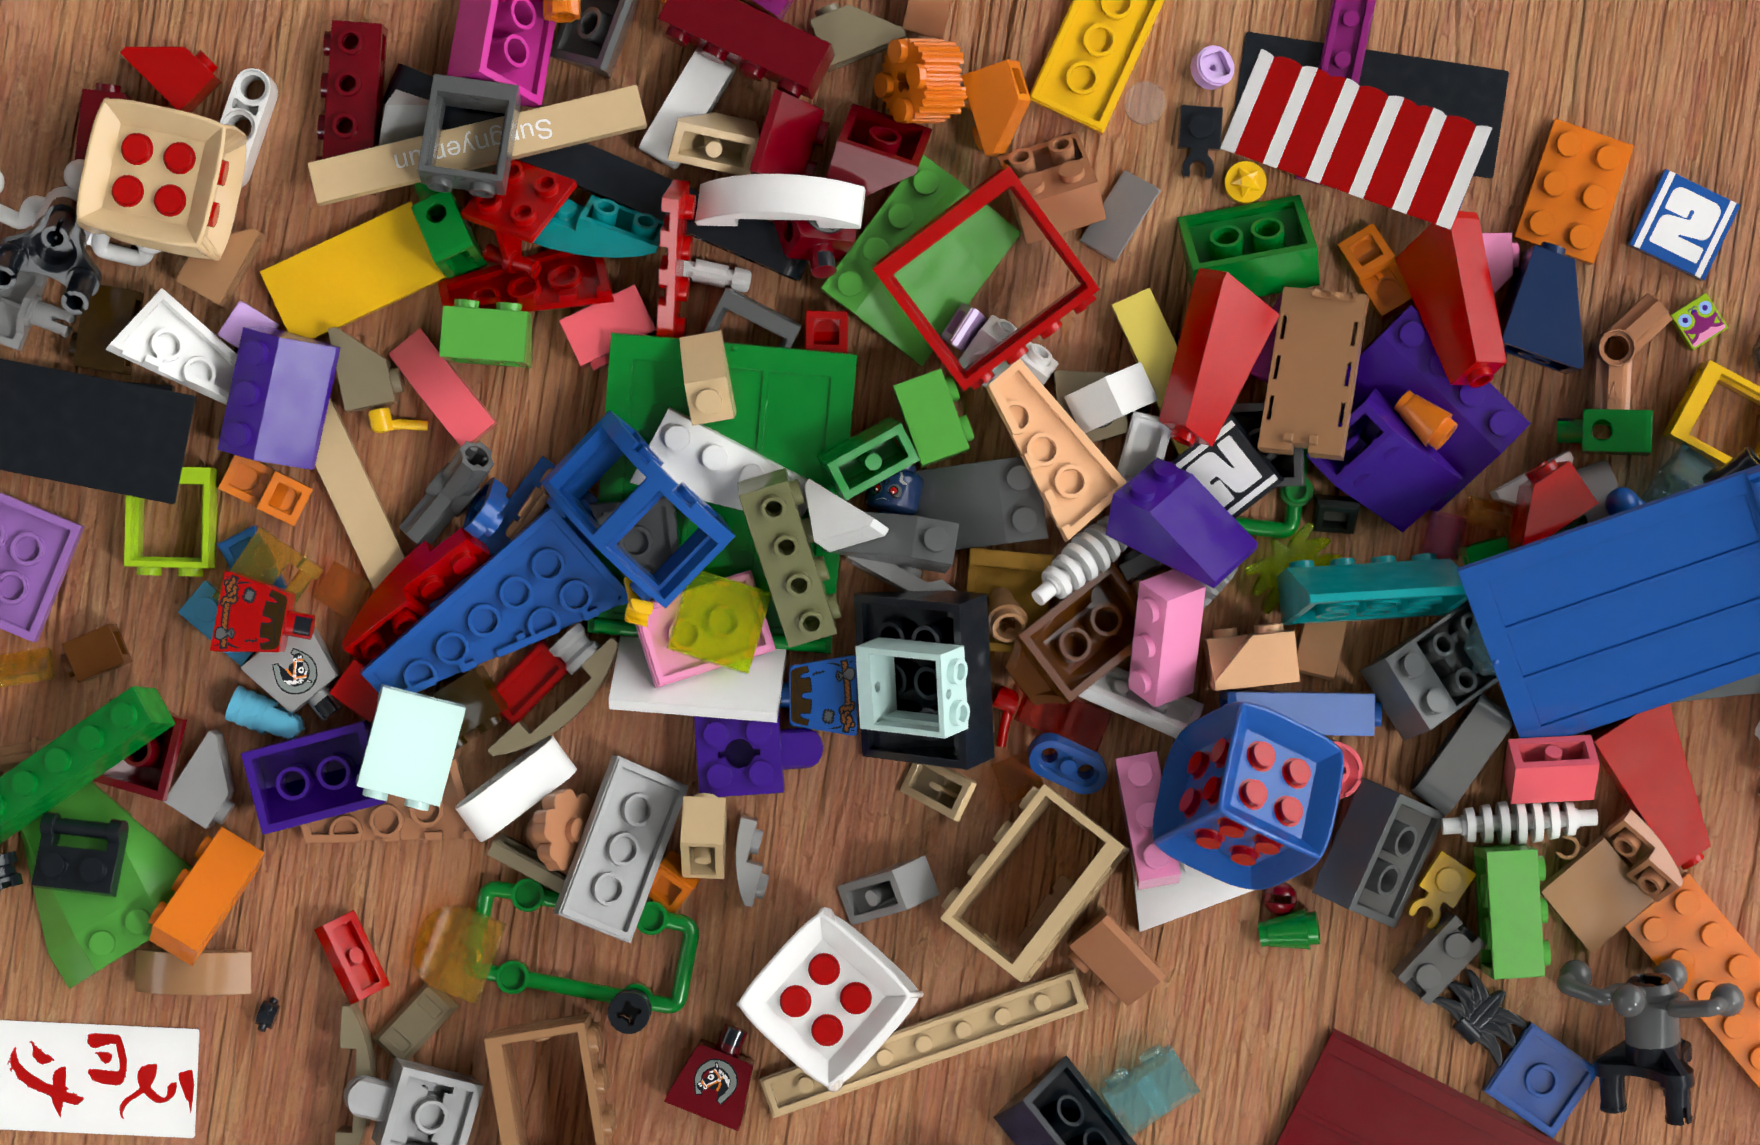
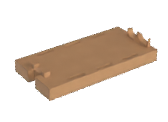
(1313, 372)

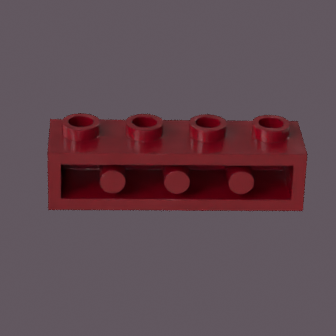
(750, 40)
(352, 87)

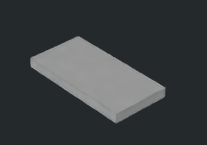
(620, 849)

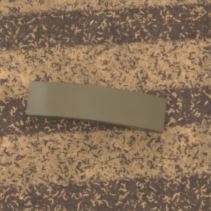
(521, 736)
(356, 1035)

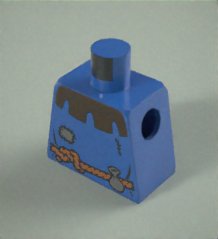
(823, 695)

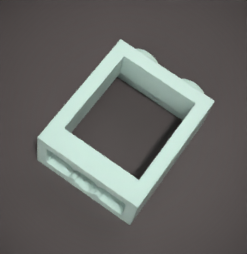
(878, 688)

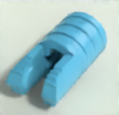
(262, 714)

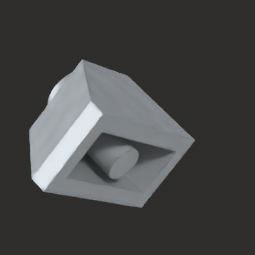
(205, 784)
(888, 890)

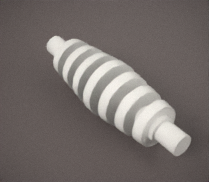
(1079, 562)
(1519, 822)

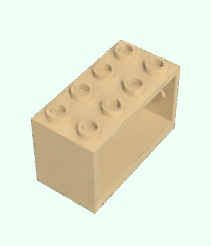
(1066, 912)

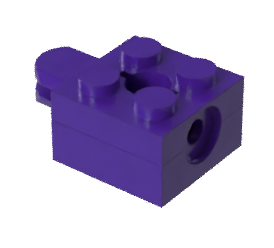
(750, 755)

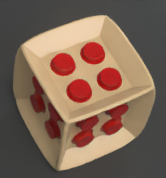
(161, 178)

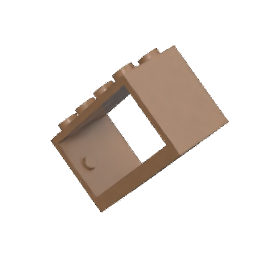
(505, 1081)

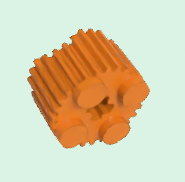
(921, 80)

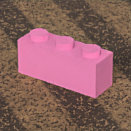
(1166, 637)
(1138, 789)

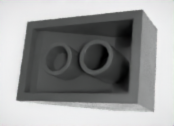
(988, 499)

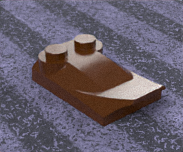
(1075, 640)

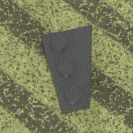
(651, 538)

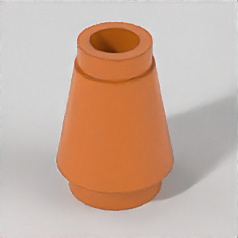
(1426, 420)

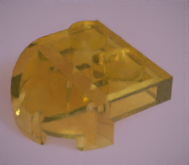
(457, 950)

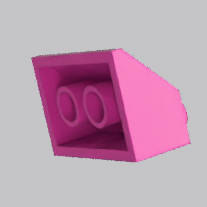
(503, 45)

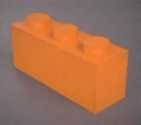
(204, 895)

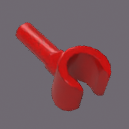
(1006, 701)

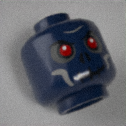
(897, 494)

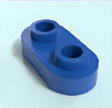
(485, 509)
(1064, 763)

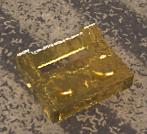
(267, 558)

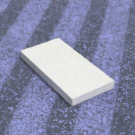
(709, 694)

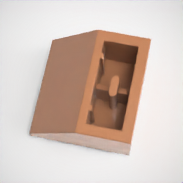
(1059, 182)

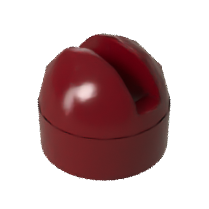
(1282, 889)

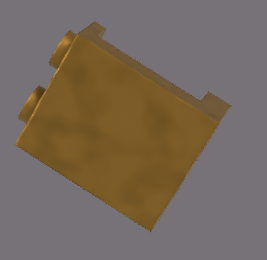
(1009, 570)

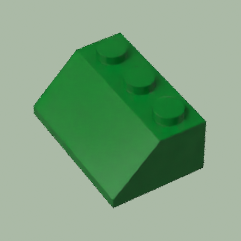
(1257, 243)

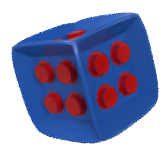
(1248, 796)

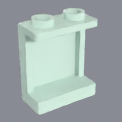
(410, 747)

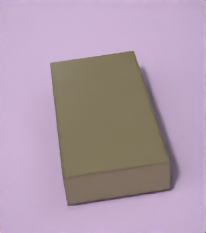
(525, 861)

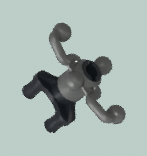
(1652, 1031)

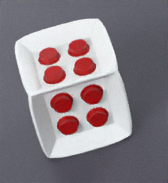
(829, 999)

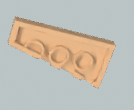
(1059, 456)

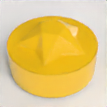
(1245, 182)

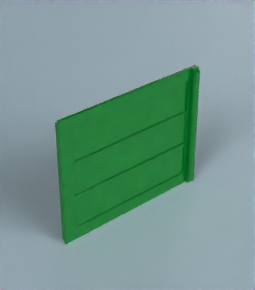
(787, 410)

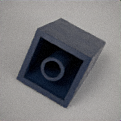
(1543, 311)

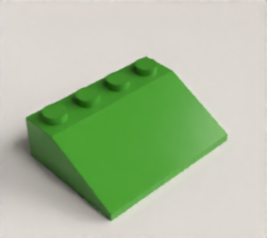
(937, 278)

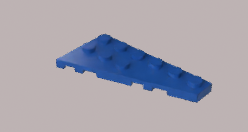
(514, 599)

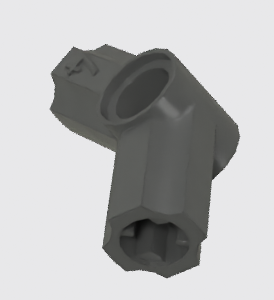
(449, 493)

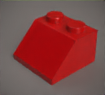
(1548, 502)

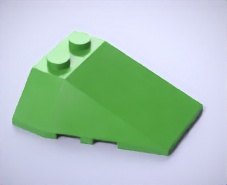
(94, 930)

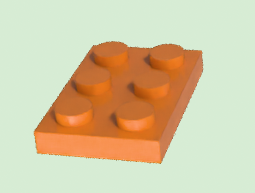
(1573, 190)

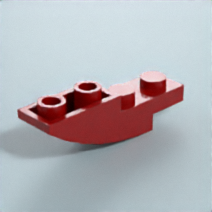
(410, 589)

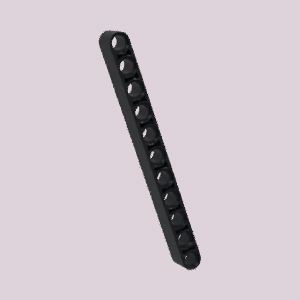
(622, 183)

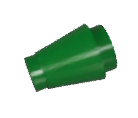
(1291, 930)

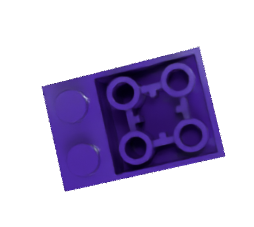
(1388, 465)

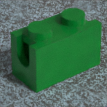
(868, 458)

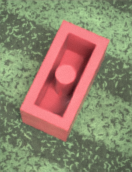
(592, 327)
(1551, 769)

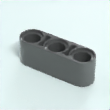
(1462, 754)

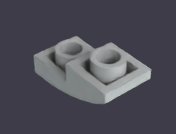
(749, 873)

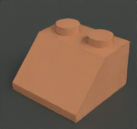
(1115, 958)

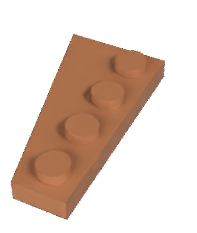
(396, 821)

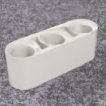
(693, 94)
(257, 111)
(516, 788)

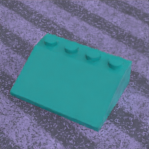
(1369, 590)

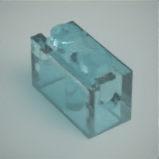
(1148, 1089)

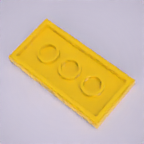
(1093, 59)
(352, 274)

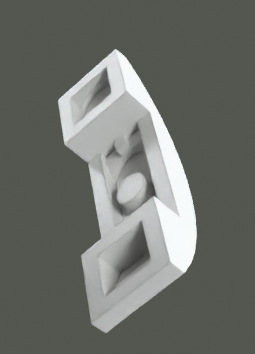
(780, 198)

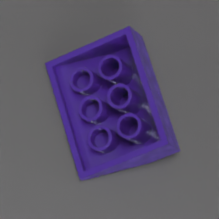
(1405, 361)

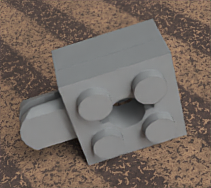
(416, 1104)

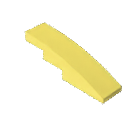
(1149, 342)

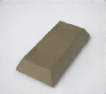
(415, 1022)

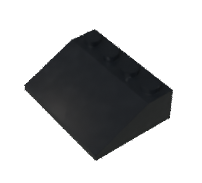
(934, 618)

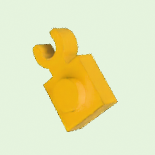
(1444, 883)

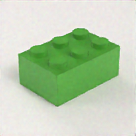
(1511, 911)

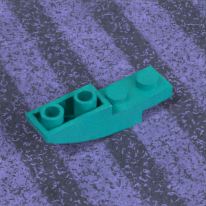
(601, 230)

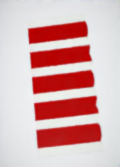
(1356, 139)

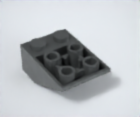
(1428, 675)

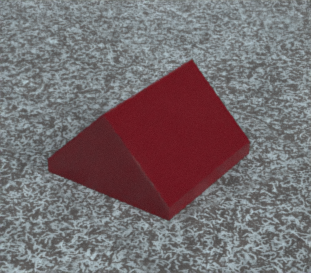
(150, 767)

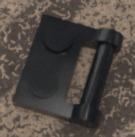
(80, 868)

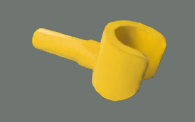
(382, 422)
(637, 609)

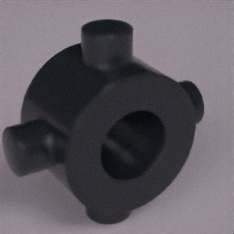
(267, 1014)

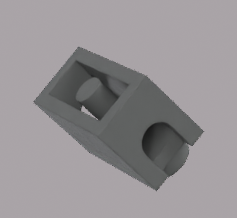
(1438, 958)

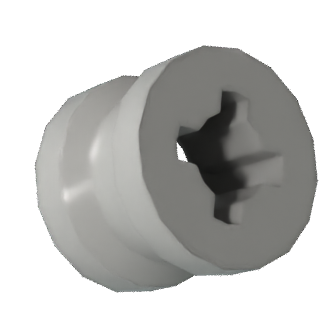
(574, 648)

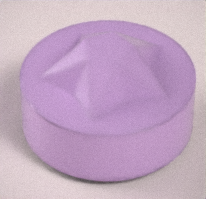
(1212, 67)

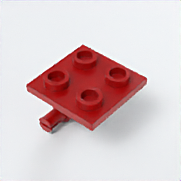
(520, 215)

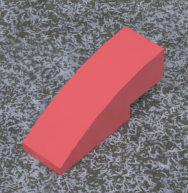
(442, 389)

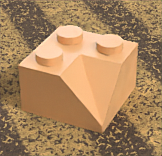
(1251, 659)

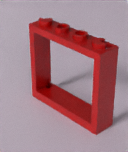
(1014, 345)

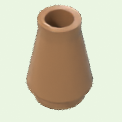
(1005, 616)

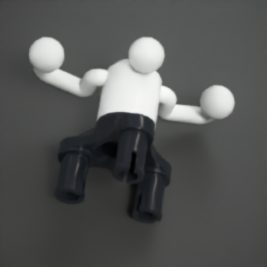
(58, 244)

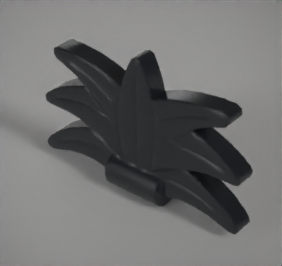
(1480, 1016)

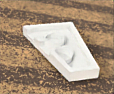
(177, 347)

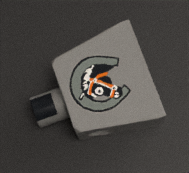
(298, 675)

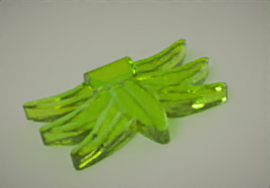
(1297, 549)

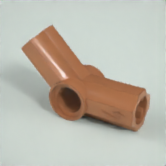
(1633, 331)

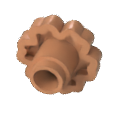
(558, 828)

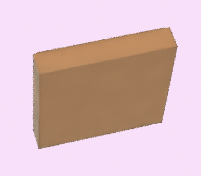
(1595, 894)

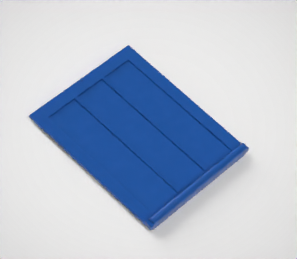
(1625, 609)

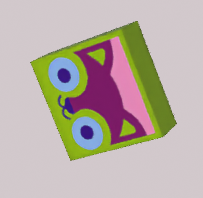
(1698, 322)

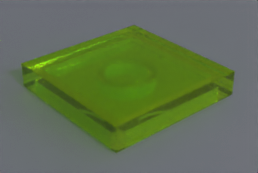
(719, 622)

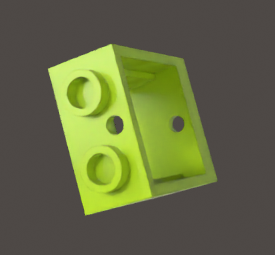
(186, 566)

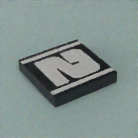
(1231, 468)

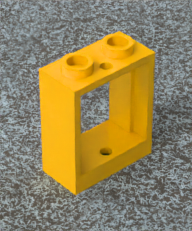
(1694, 401)

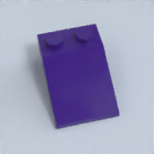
(1178, 523)

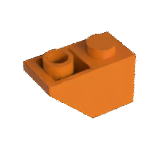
(997, 104)

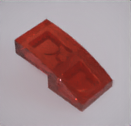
(1072, 720)

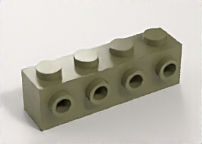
(788, 557)

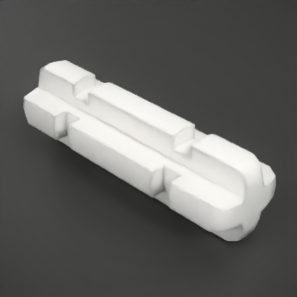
(718, 275)

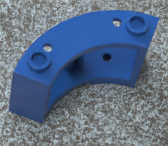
(589, 462)

